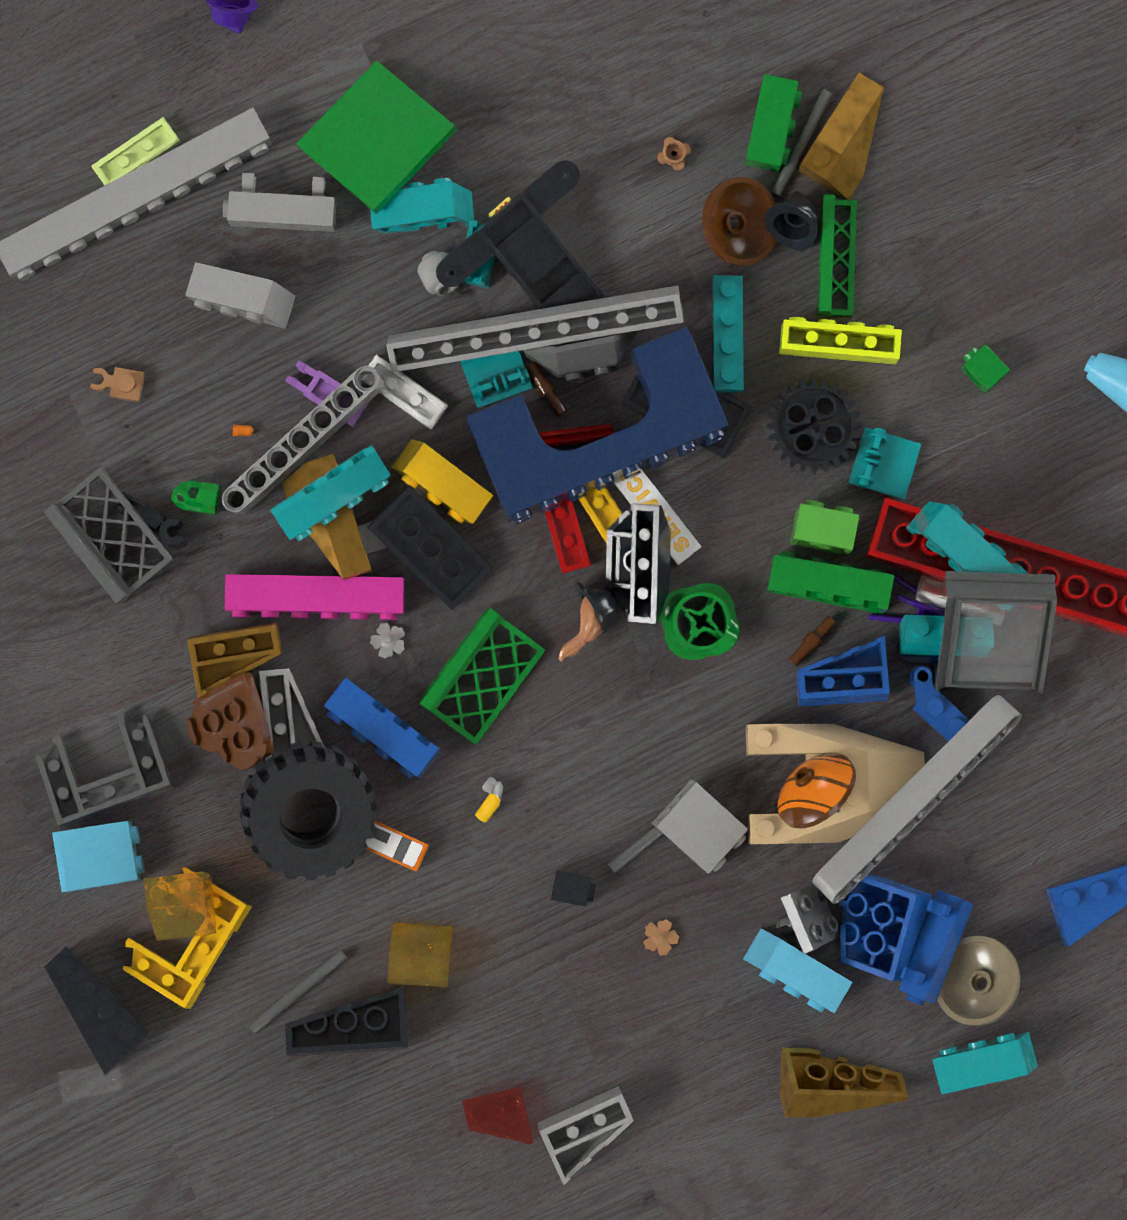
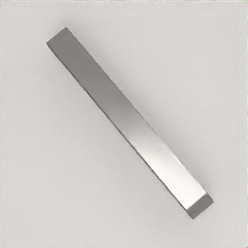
(916, 799)

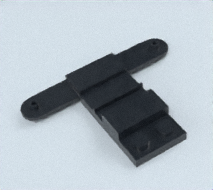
(527, 246)

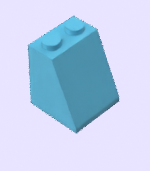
(98, 856)

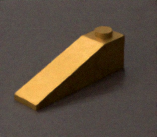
(843, 145)
(340, 537)
(827, 1086)

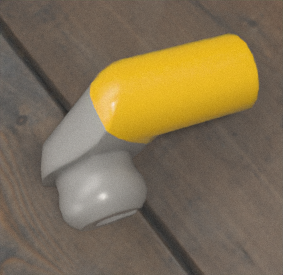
(493, 800)

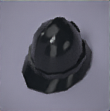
(793, 222)

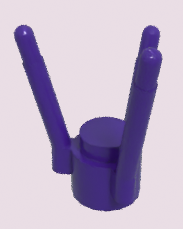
(922, 607)

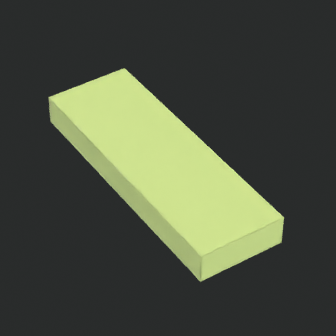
(137, 151)

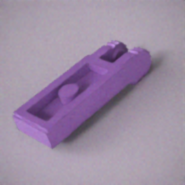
(320, 388)

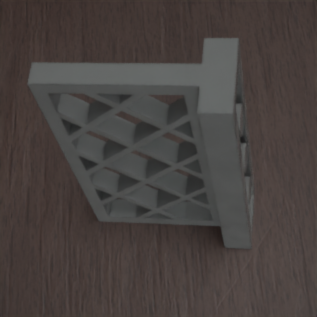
(90, 553)

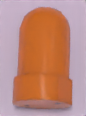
(242, 430)

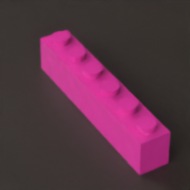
(314, 596)

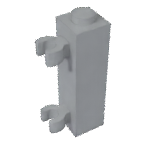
(281, 210)

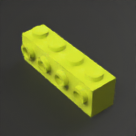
(840, 341)

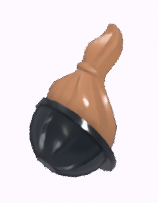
(597, 615)

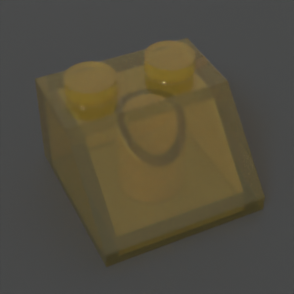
(181, 905)
(420, 954)

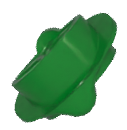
(716, 596)

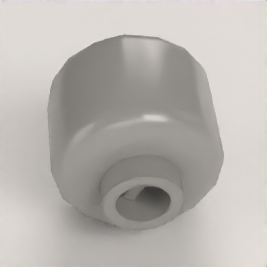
(427, 273)

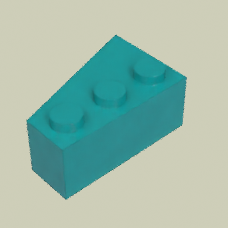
(425, 206)
(985, 1062)

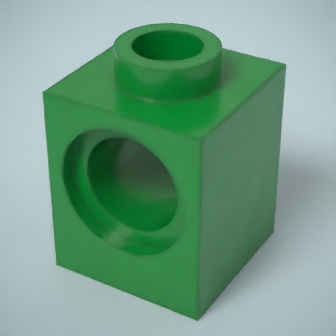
(984, 367)

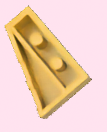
(441, 482)

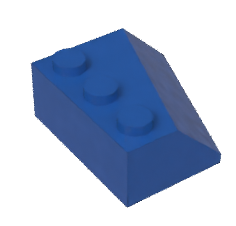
(881, 926)

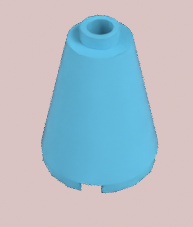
(1109, 376)

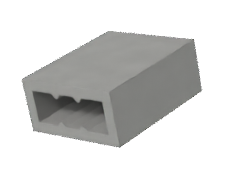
(700, 827)

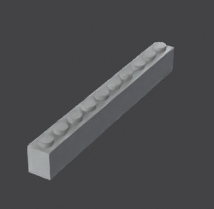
(134, 194)
(535, 328)

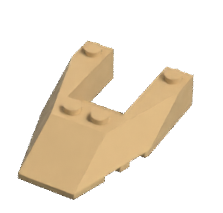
(880, 773)

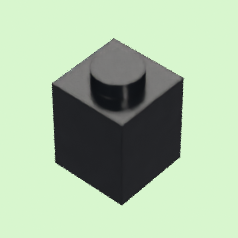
(572, 888)

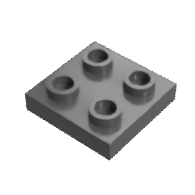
(808, 918)

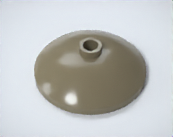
(973, 962)

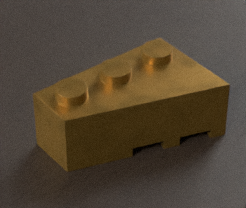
(230, 653)

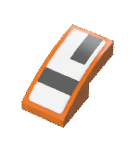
(397, 846)

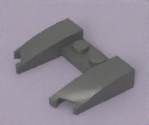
(145, 779)

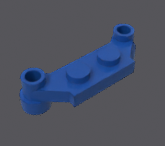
(934, 706)

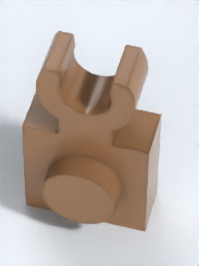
(124, 383)

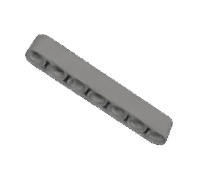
(288, 443)

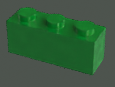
(773, 123)

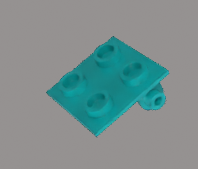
(496, 377)
(884, 463)

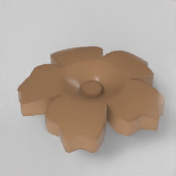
(660, 937)

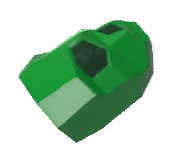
(197, 497)

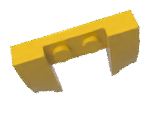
(186, 979)

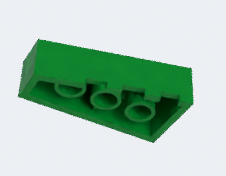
(829, 583)

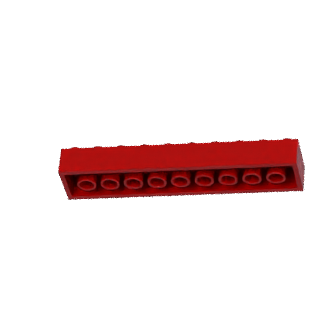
(1084, 588)

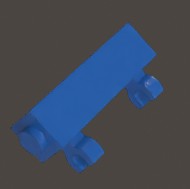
(935, 948)

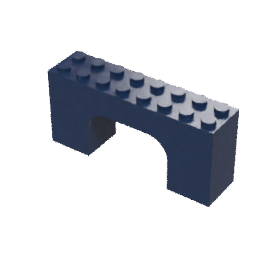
(537, 477)

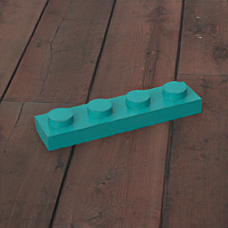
(727, 333)

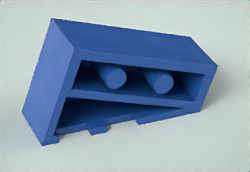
(846, 678)

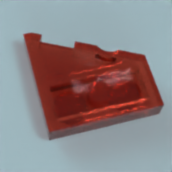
(499, 1115)

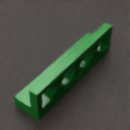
(826, 254)

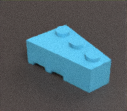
(798, 971)

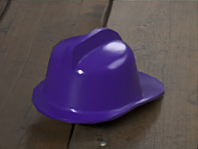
(232, 13)

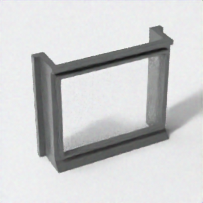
(996, 630)

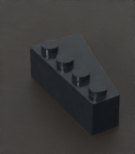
(100, 1017)
(356, 1027)

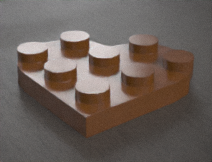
(232, 723)

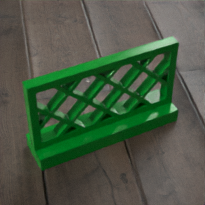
(460, 660)

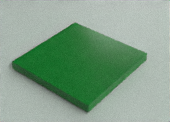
(376, 137)

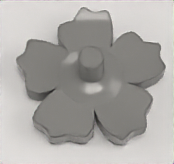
(388, 640)

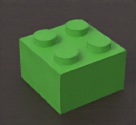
(824, 528)

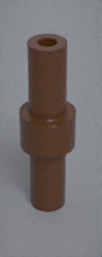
(546, 389)
(812, 641)

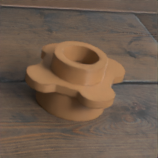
(681, 149)

